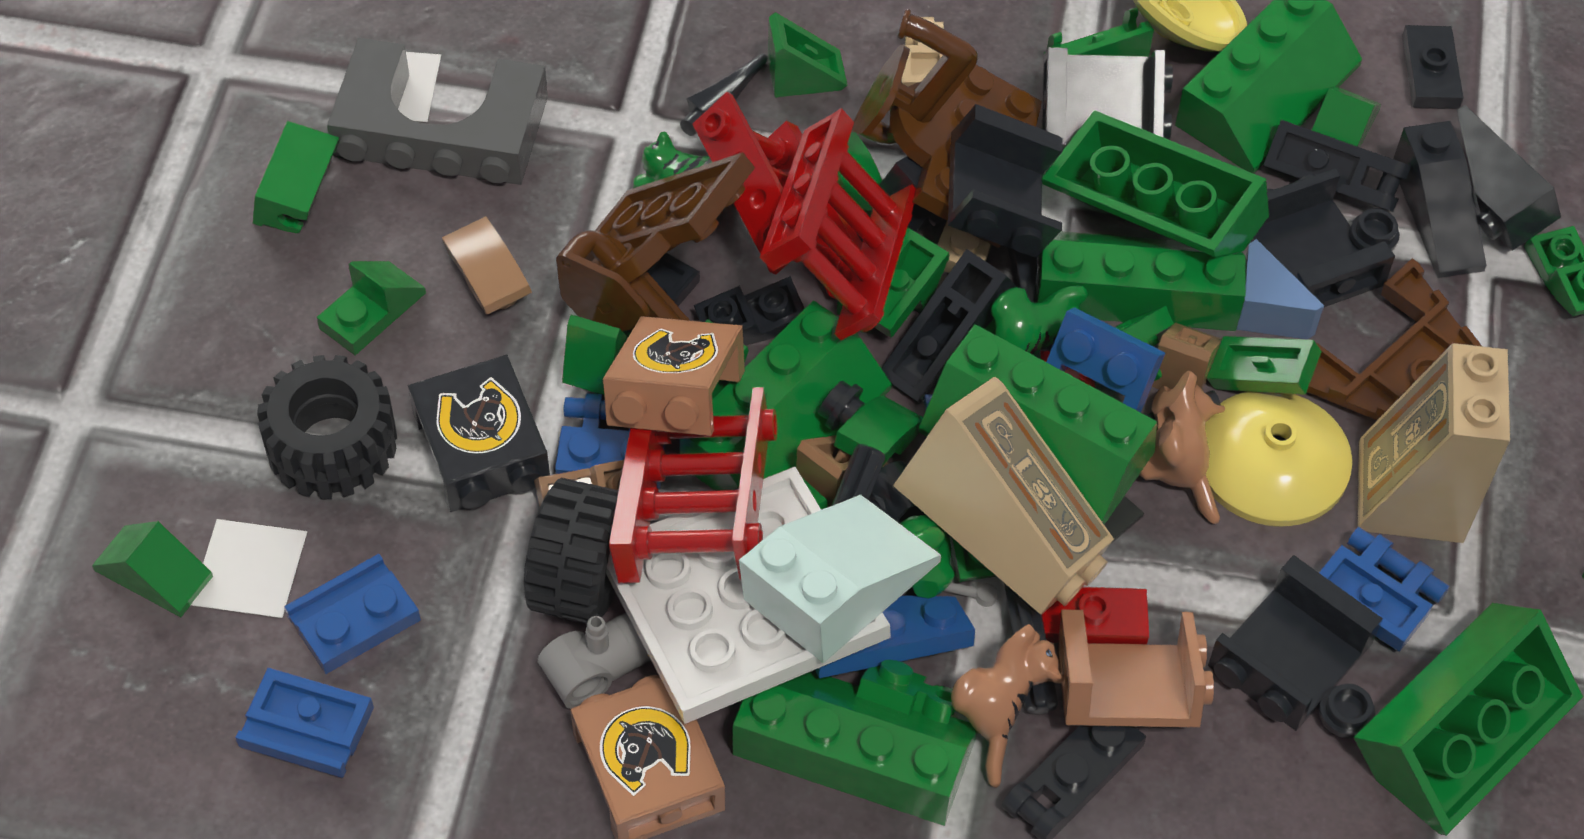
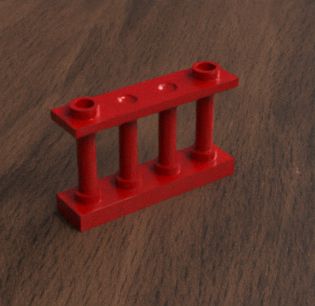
(727, 133)
(804, 215)
(641, 501)

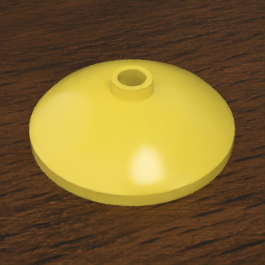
(1195, 23)
(1275, 478)

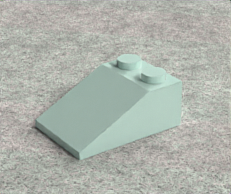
(833, 573)

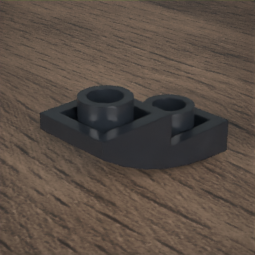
(760, 313)

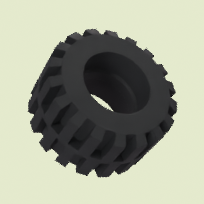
(319, 393)
(571, 552)

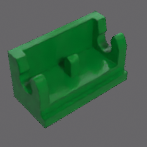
(1117, 41)
(293, 177)

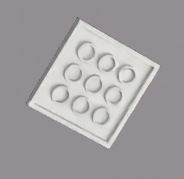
(701, 629)

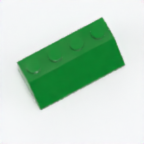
(1267, 75)
(1161, 185)
(1144, 274)
(796, 377)
(1089, 432)
(1470, 715)
(855, 745)

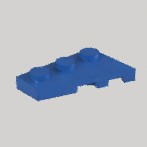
(917, 630)

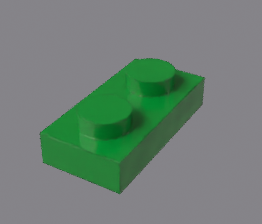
(1264, 365)

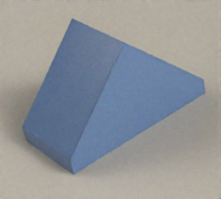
(1276, 299)

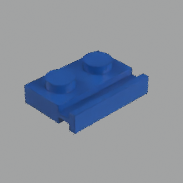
(352, 613)
(305, 722)

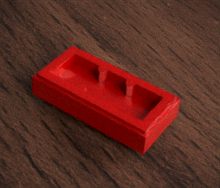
(1109, 615)

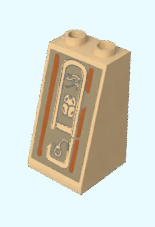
(1437, 448)
(1007, 498)

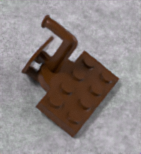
(931, 109)
(606, 269)

